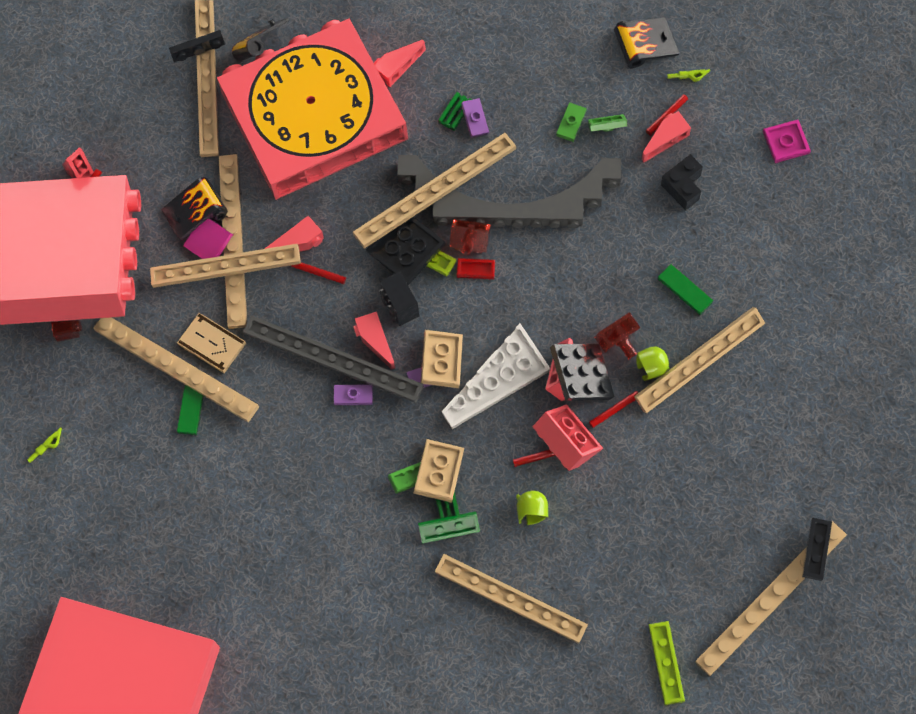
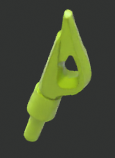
(690, 74)
(47, 444)

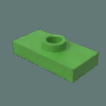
(571, 122)
(607, 123)
(404, 478)

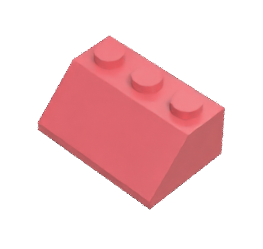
(567, 437)

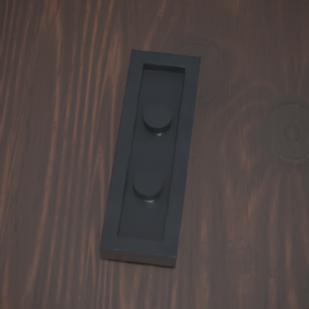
(197, 46)
(817, 549)

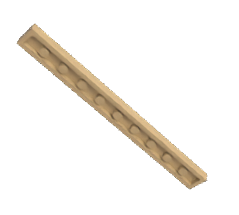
(206, 82)
(434, 190)
(232, 222)
(177, 368)
(760, 609)

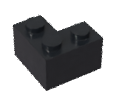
(680, 180)

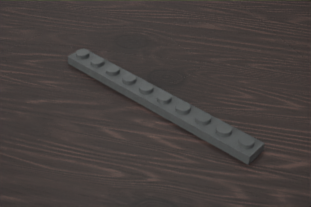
(333, 359)

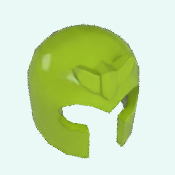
(654, 362)
(533, 505)

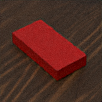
(475, 268)

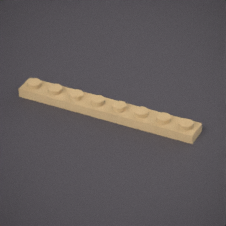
(225, 265)
(699, 360)
(511, 598)

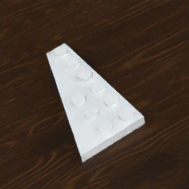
(504, 373)

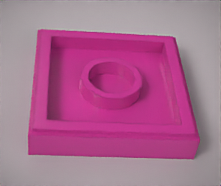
(786, 141)
(208, 240)

